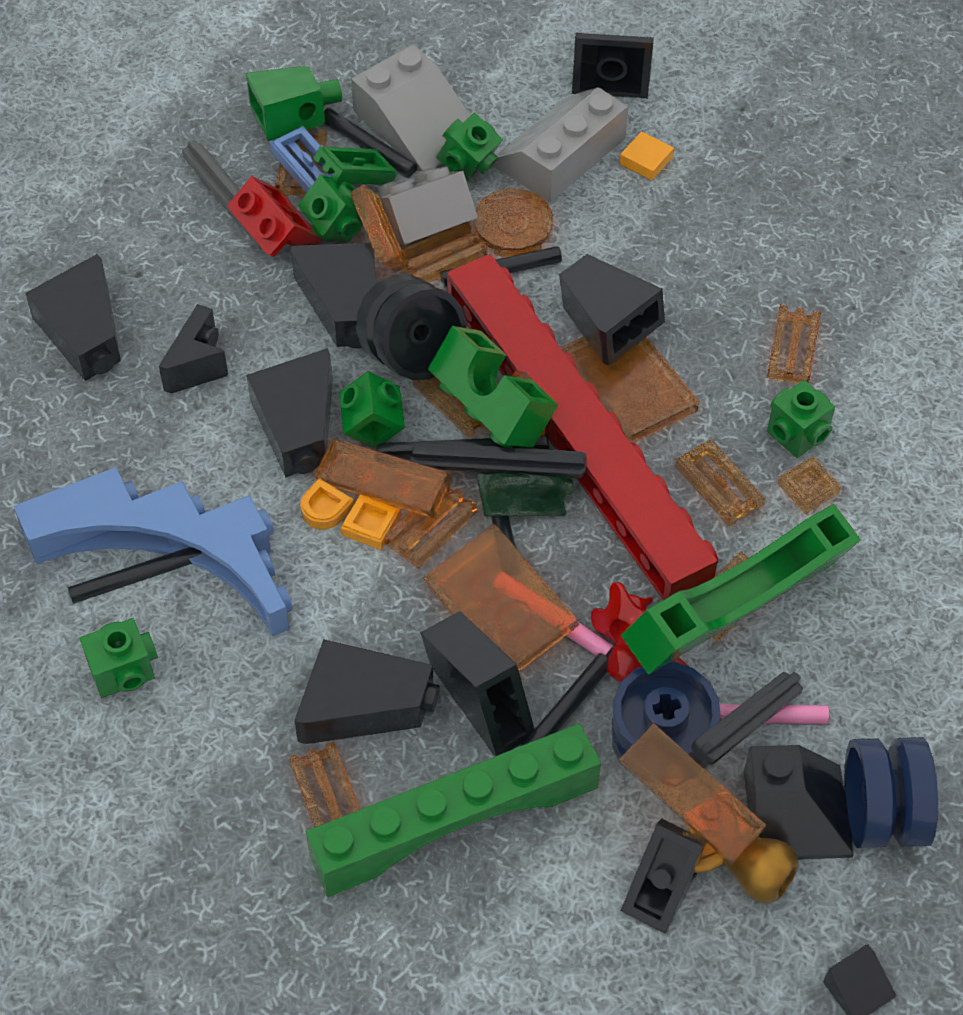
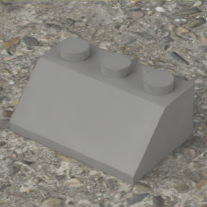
(565, 143)

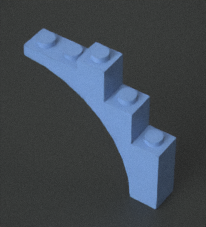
(110, 515)

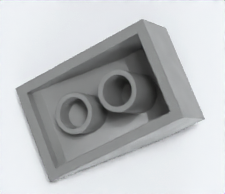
(408, 105)

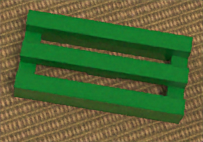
(355, 165)

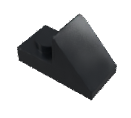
(193, 354)
(664, 875)

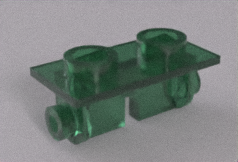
(523, 494)

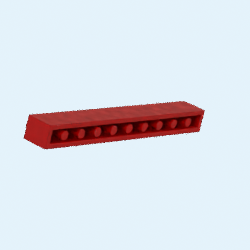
(616, 474)

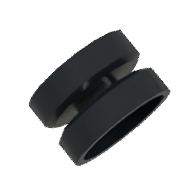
(406, 323)

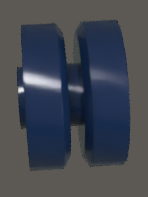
(671, 698)
(891, 792)

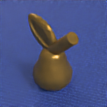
(762, 870)

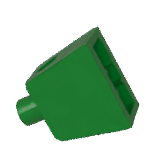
(289, 99)

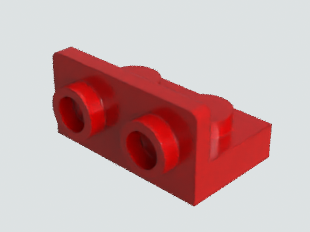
(270, 217)

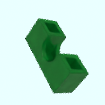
(468, 370)

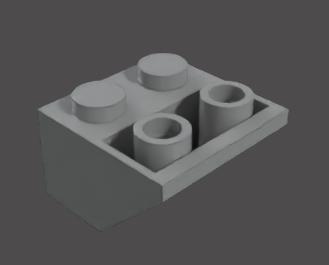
(428, 204)

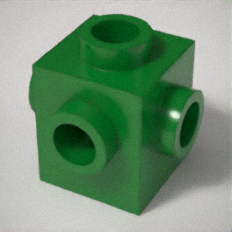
(469, 146)
(331, 210)
(371, 409)
(800, 418)
(119, 657)

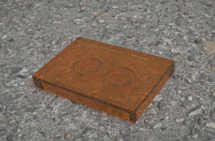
(636, 387)
(502, 597)

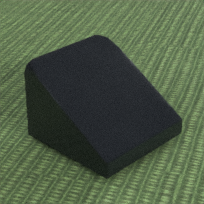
(859, 983)

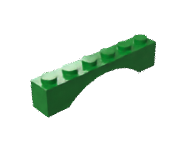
(706, 610)
(382, 834)

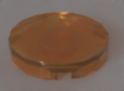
(513, 221)

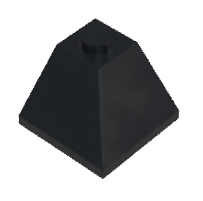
(613, 64)
(799, 800)

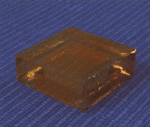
(809, 485)

